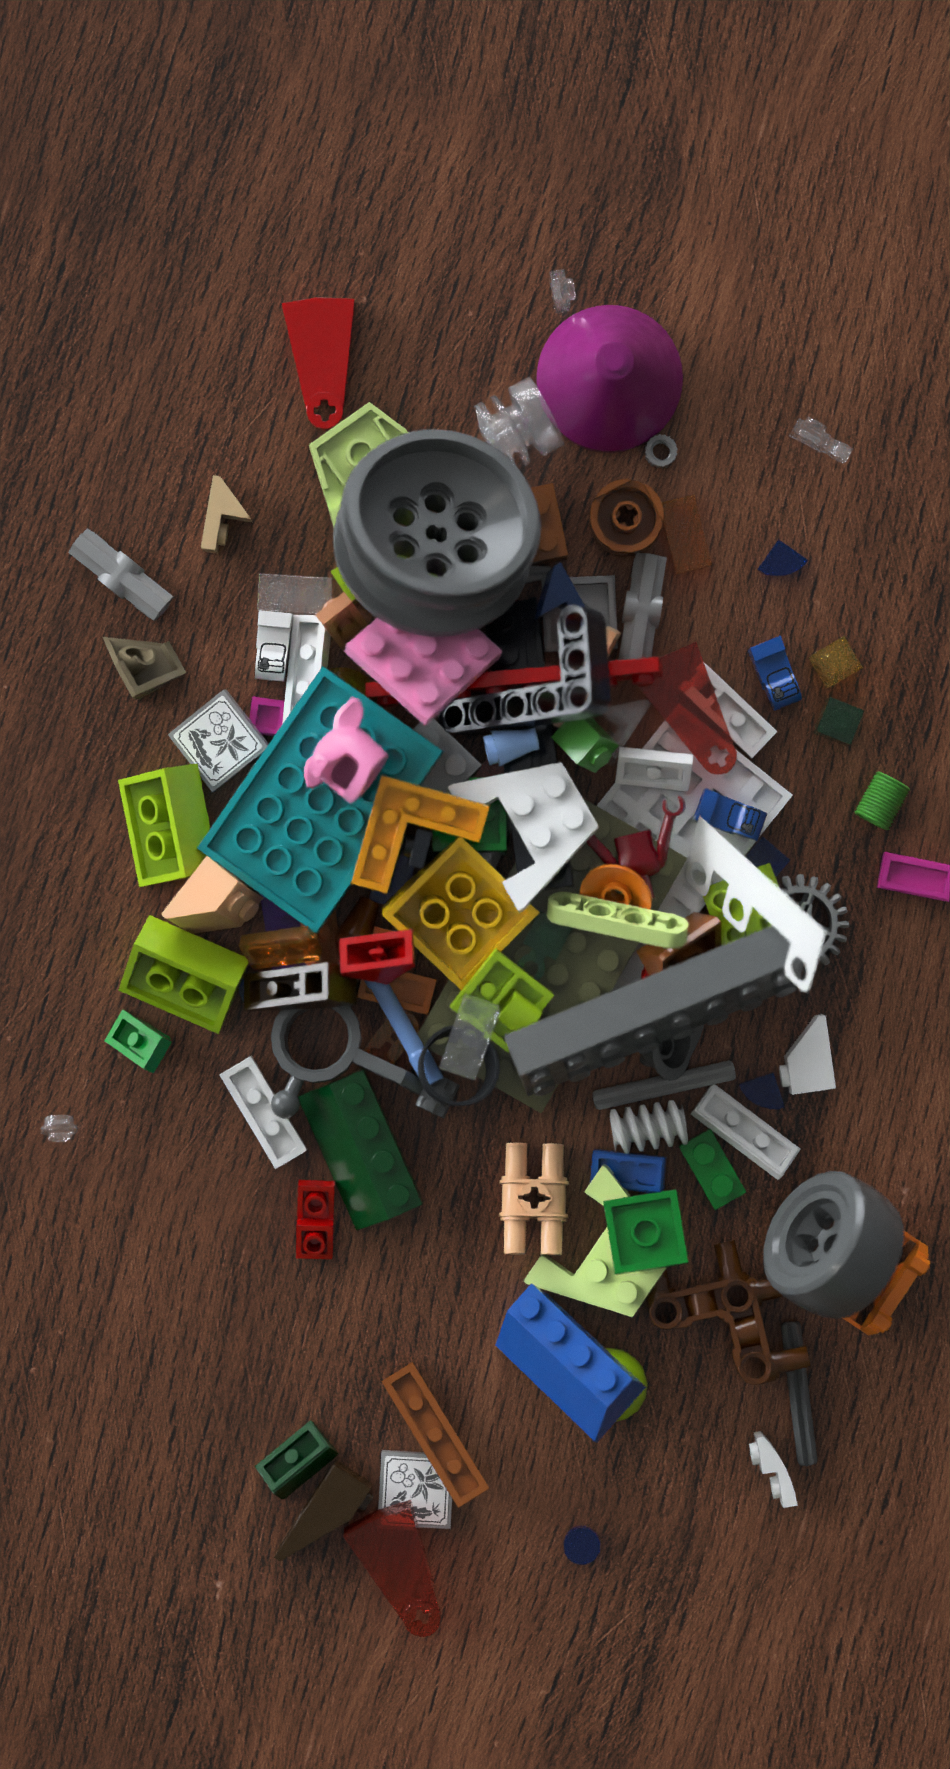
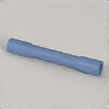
(404, 1030)

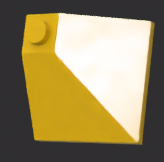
(457, 911)

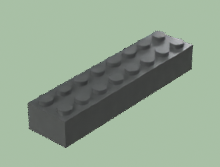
(652, 1011)

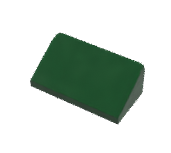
(296, 1460)

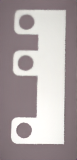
(755, 890)

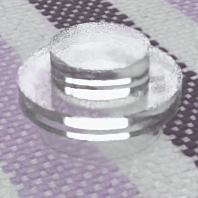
(59, 1127)

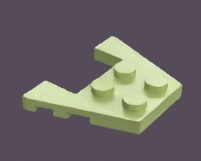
(345, 445)
(595, 1278)

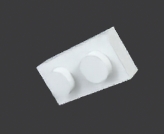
(654, 768)

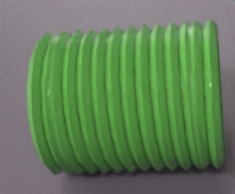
(882, 800)

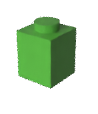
(585, 743)

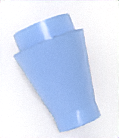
(508, 745)

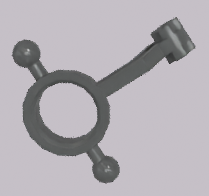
(286, 1103)

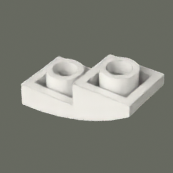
(769, 1461)

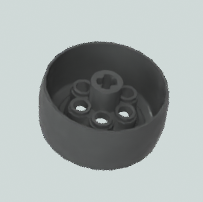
(851, 1258)

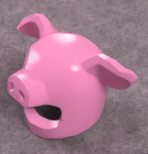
(346, 756)

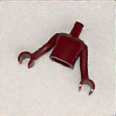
(638, 849)

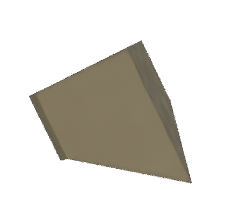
(144, 664)

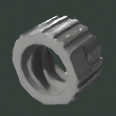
(661, 439)

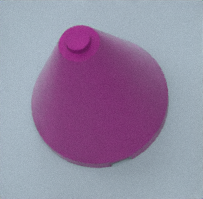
(610, 378)

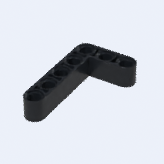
(539, 700)

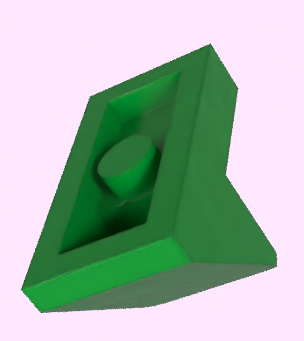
(138, 1041)

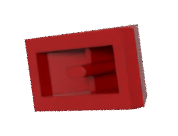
(377, 956)

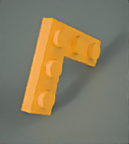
(403, 803)

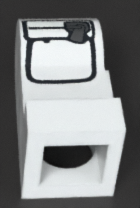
(273, 645)

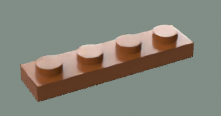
(435, 1435)

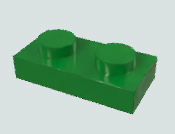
(712, 1169)

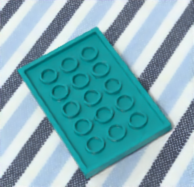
(300, 840)

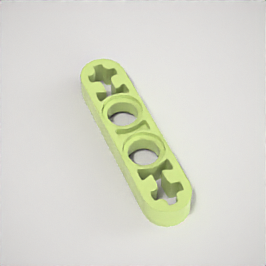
(617, 919)

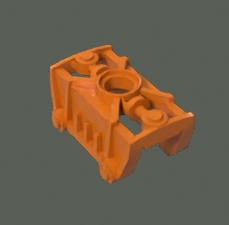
(887, 1301)

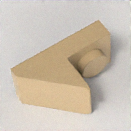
(221, 505)

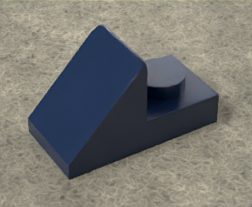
(557, 593)

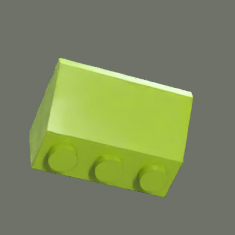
(165, 822)
(183, 974)

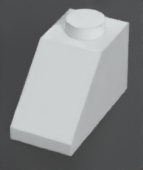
(809, 1060)

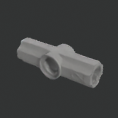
(121, 574)
(642, 606)

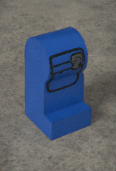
(775, 673)
(730, 815)

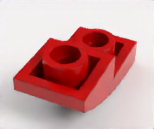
(315, 1219)

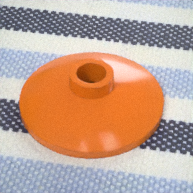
(606, 878)

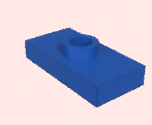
(632, 1170)

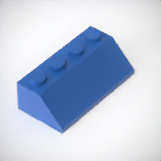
(567, 1362)

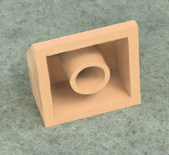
(212, 900)

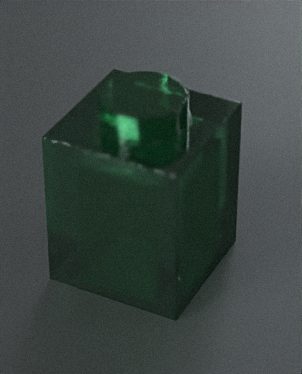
(838, 721)

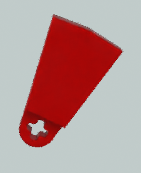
(321, 349)

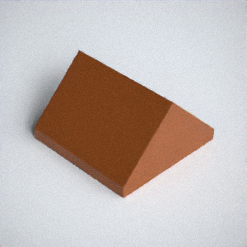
(702, 937)

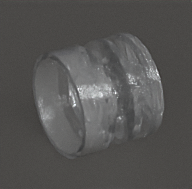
(520, 424)

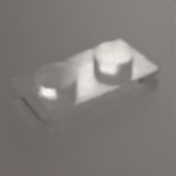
(293, 593)

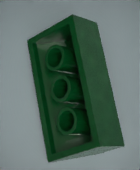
(360, 1149)

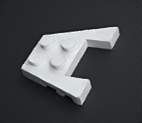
(546, 816)

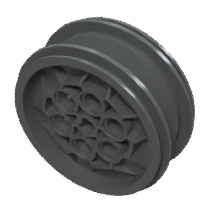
(469, 489)

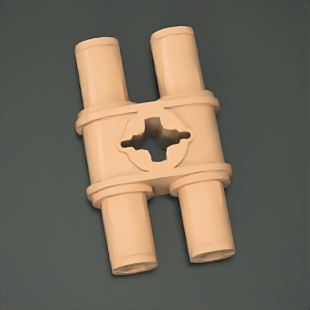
(519, 1185)

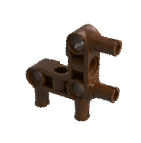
(743, 1322)

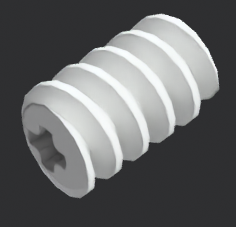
(648, 1126)

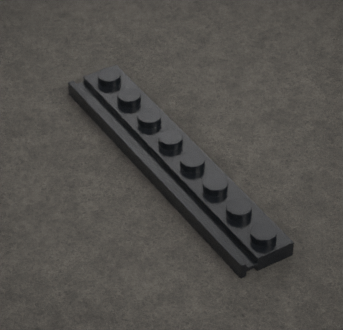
(522, 648)

